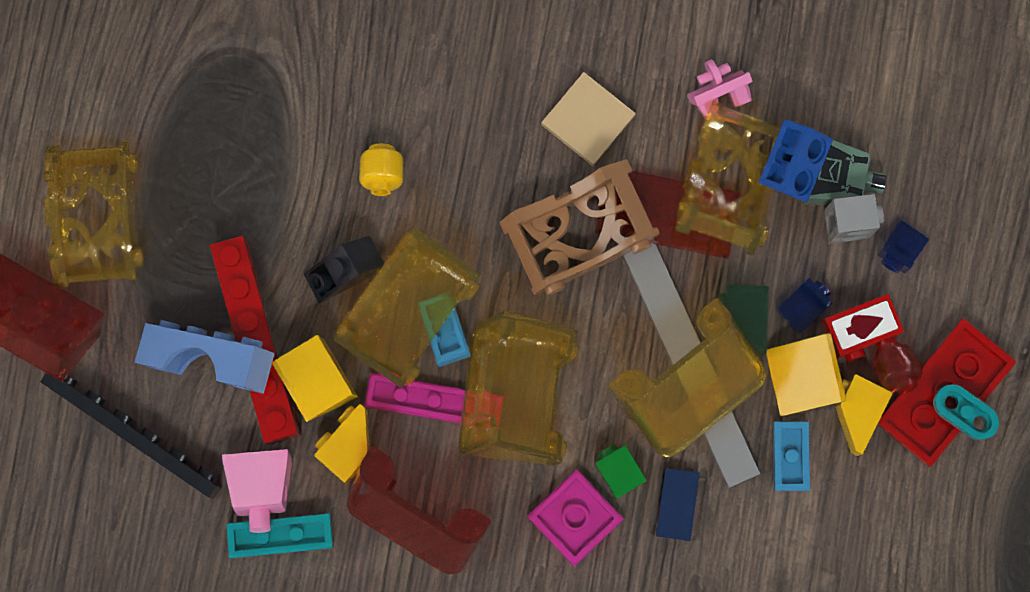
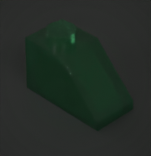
(750, 311)

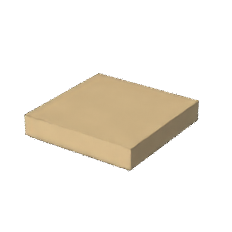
(588, 119)

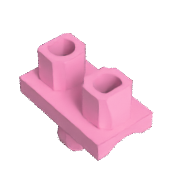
(734, 84)

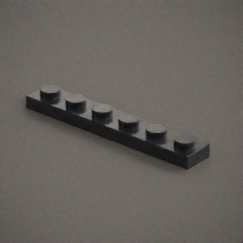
(145, 441)

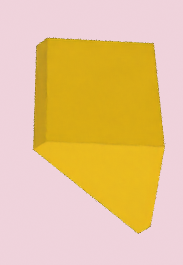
(314, 378)

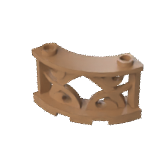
(535, 220)

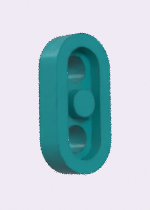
(965, 411)

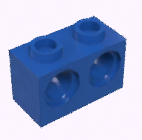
(795, 160)

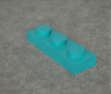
(285, 536)

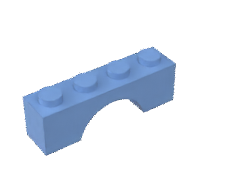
(235, 363)

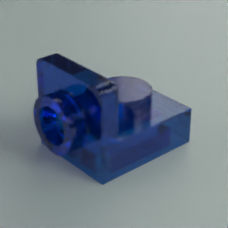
(902, 248)
(805, 305)

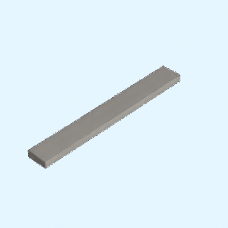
(679, 339)

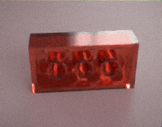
(44, 321)

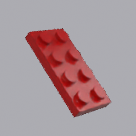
(962, 360)

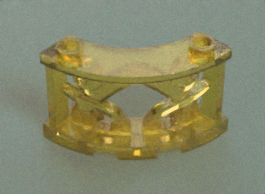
(61, 172)
(700, 213)

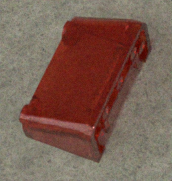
(439, 545)

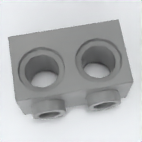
(853, 218)

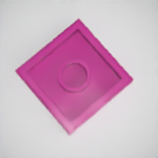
(575, 517)

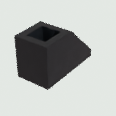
(344, 268)

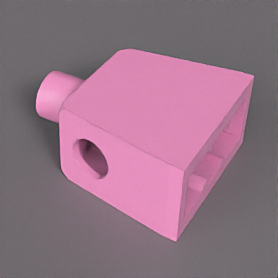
(258, 485)

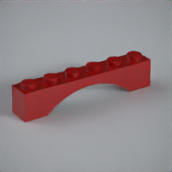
(249, 320)

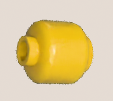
(381, 169)

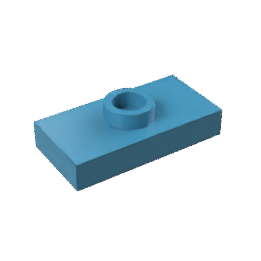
(450, 342)

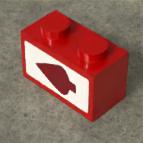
(863, 327)

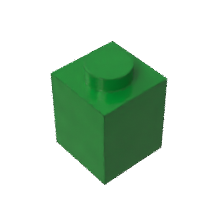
(619, 470)

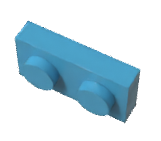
(791, 456)

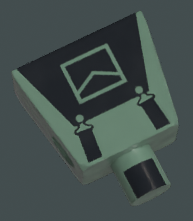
(845, 175)

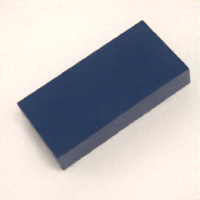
(677, 504)

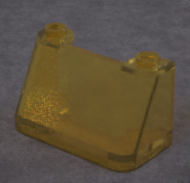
(405, 306)
(515, 389)
(695, 389)

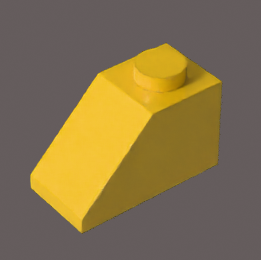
(861, 411)

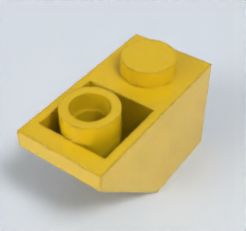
(347, 446)

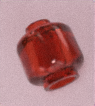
(897, 367)

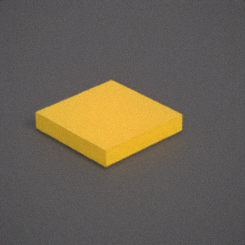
(805, 375)

